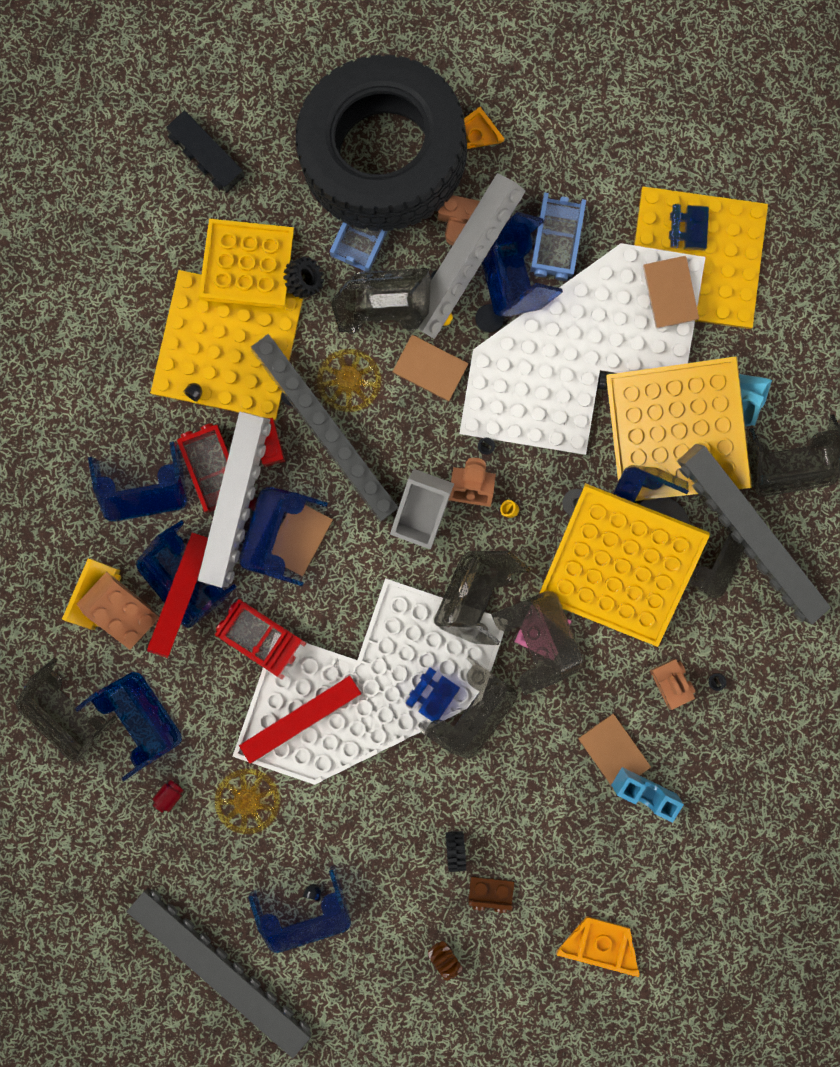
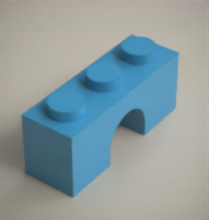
(637, 788)

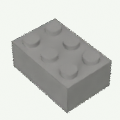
(421, 508)

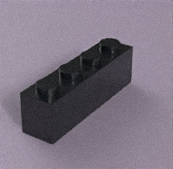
(205, 151)

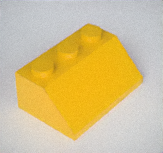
(90, 575)

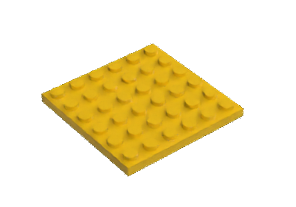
(731, 254)
(212, 347)
(671, 409)
(624, 564)

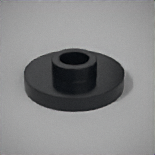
(487, 319)

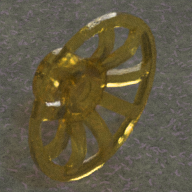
(349, 380)
(247, 801)

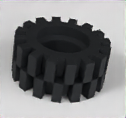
(311, 273)
(455, 851)

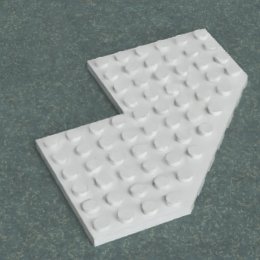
(542, 370)
(393, 656)

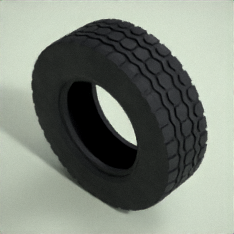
(369, 89)

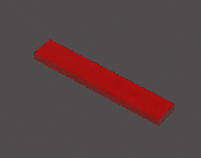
(178, 597)
(300, 719)

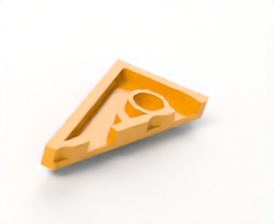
(481, 130)

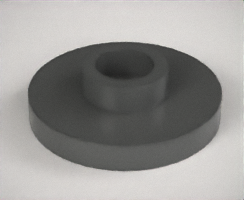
(570, 500)

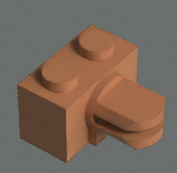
(456, 213)
(473, 483)
(673, 684)

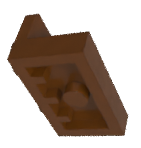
(490, 894)

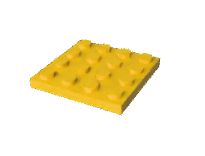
(246, 263)

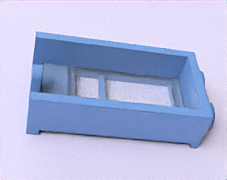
(558, 238)
(357, 246)

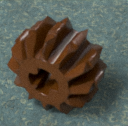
(444, 960)

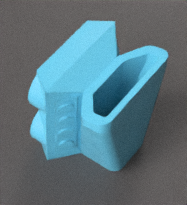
(754, 395)

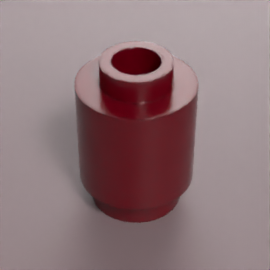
(167, 796)

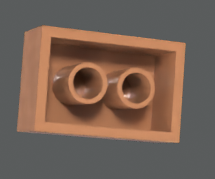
(117, 610)

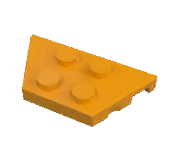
(601, 945)

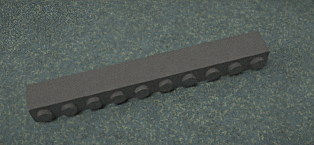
(323, 427)
(753, 533)
(220, 973)

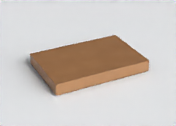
(670, 292)
(430, 368)
(300, 538)
(613, 749)

